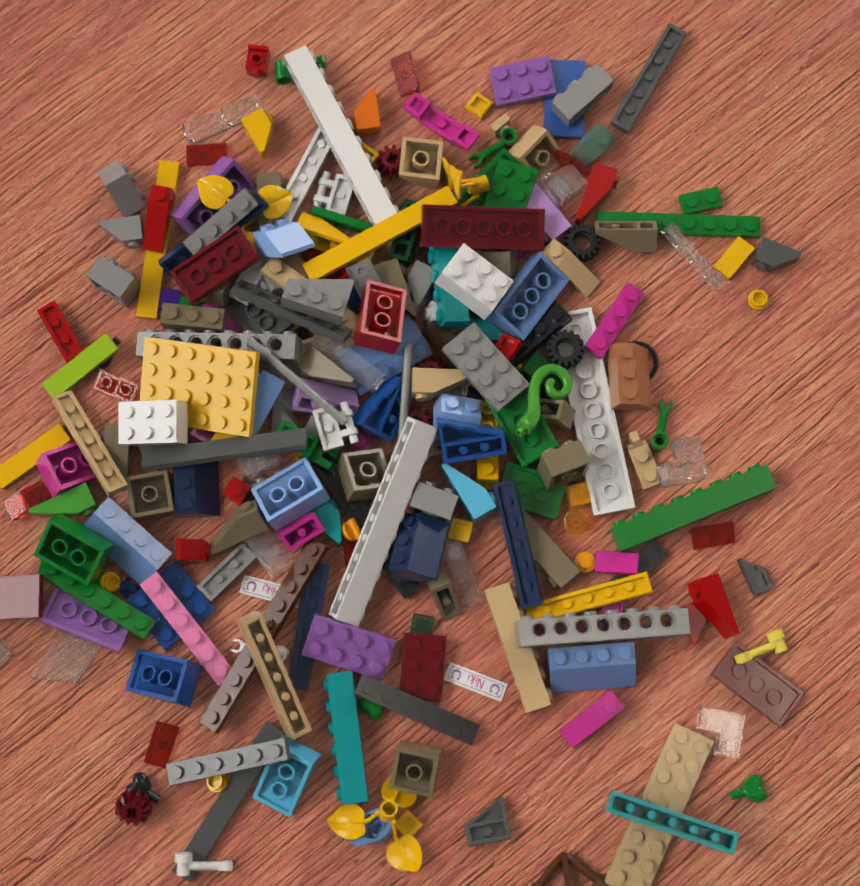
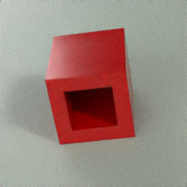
(237, 491)

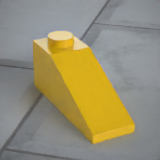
(321, 232)

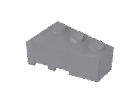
(318, 297)

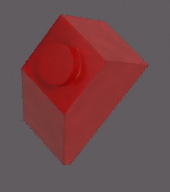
(192, 551)

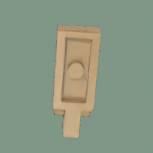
(642, 461)

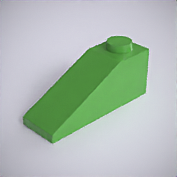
(72, 503)

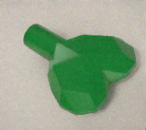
(374, 711)
(751, 789)

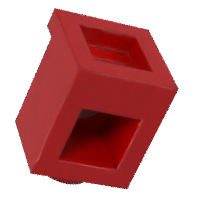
(259, 53)

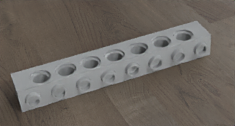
(288, 353)
(678, 627)

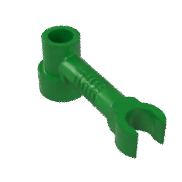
(284, 77)
(506, 133)
(660, 435)

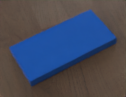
(563, 74)

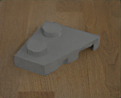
(489, 825)

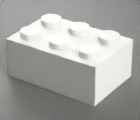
(474, 281)
(153, 422)

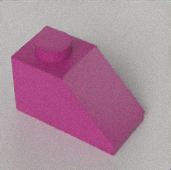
(301, 531)

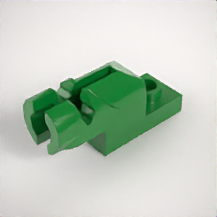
(314, 451)

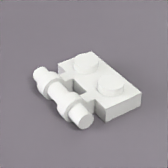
(340, 193)
(329, 429)

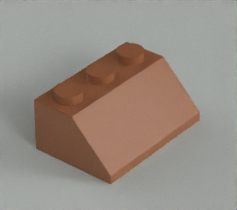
(629, 377)

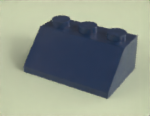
(197, 490)
(419, 548)

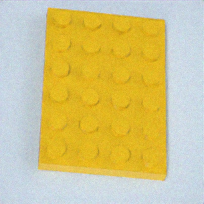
(211, 378)

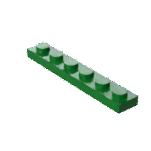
(101, 601)

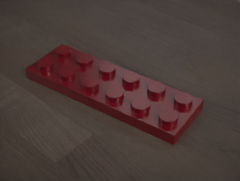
(482, 227)

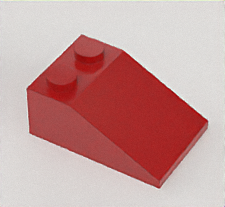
(380, 317)

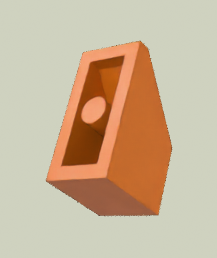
(367, 116)

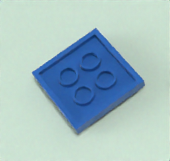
(186, 592)

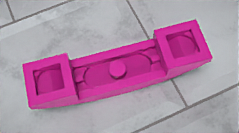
(440, 123)

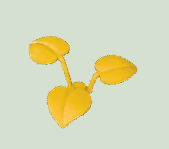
(454, 179)
(216, 190)
(349, 824)

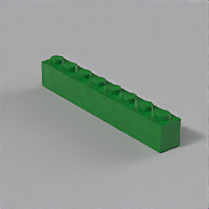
(692, 508)

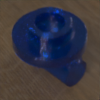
(126, 586)

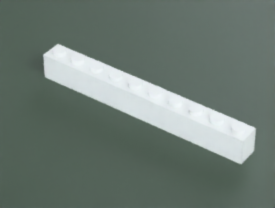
(339, 135)
(383, 521)

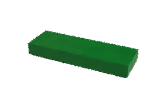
(341, 220)

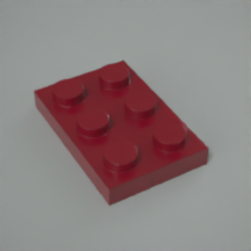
(423, 665)

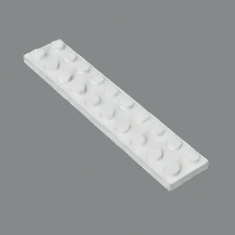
(596, 423)

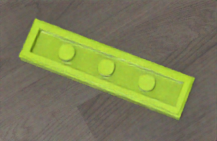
(81, 365)

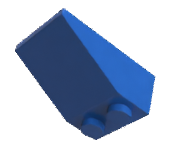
(164, 678)

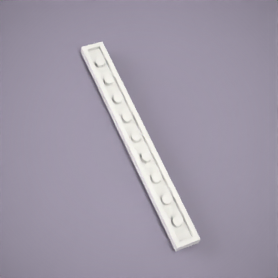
(299, 186)

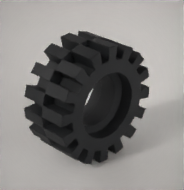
(588, 232)
(568, 337)

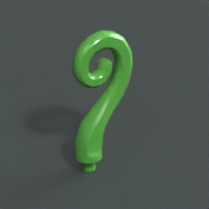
(532, 416)

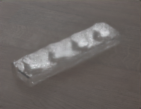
(689, 252)
(350, 362)

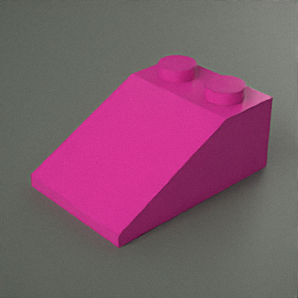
(64, 468)

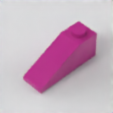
(591, 718)

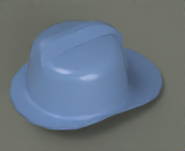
(376, 831)

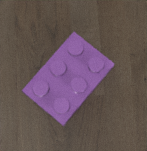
(523, 81)

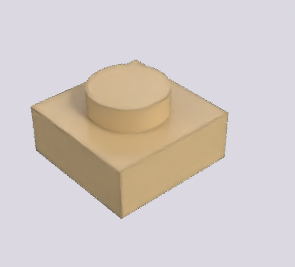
(499, 125)

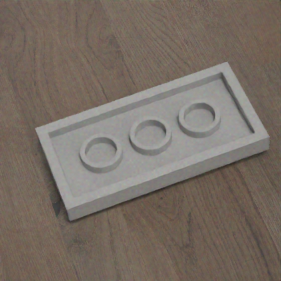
(485, 367)

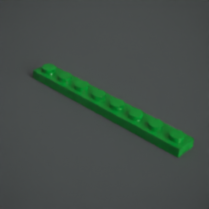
(694, 224)

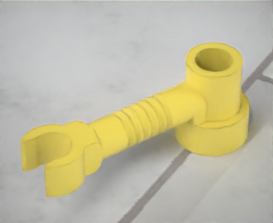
(775, 643)

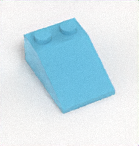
(472, 496)
(286, 780)

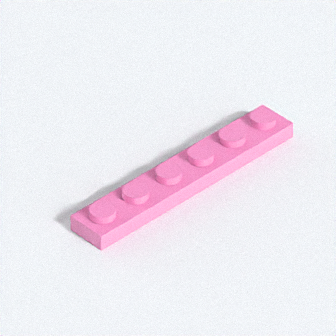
(186, 627)

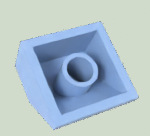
(281, 239)
(456, 409)

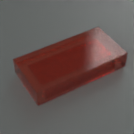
(205, 154)

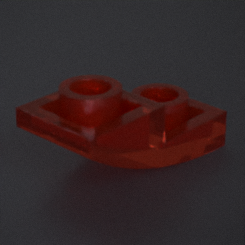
(115, 387)
(25, 499)

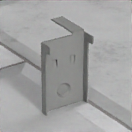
(361, 272)

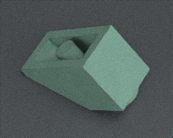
(592, 144)

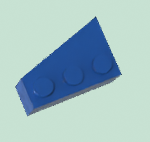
(381, 411)
(469, 441)

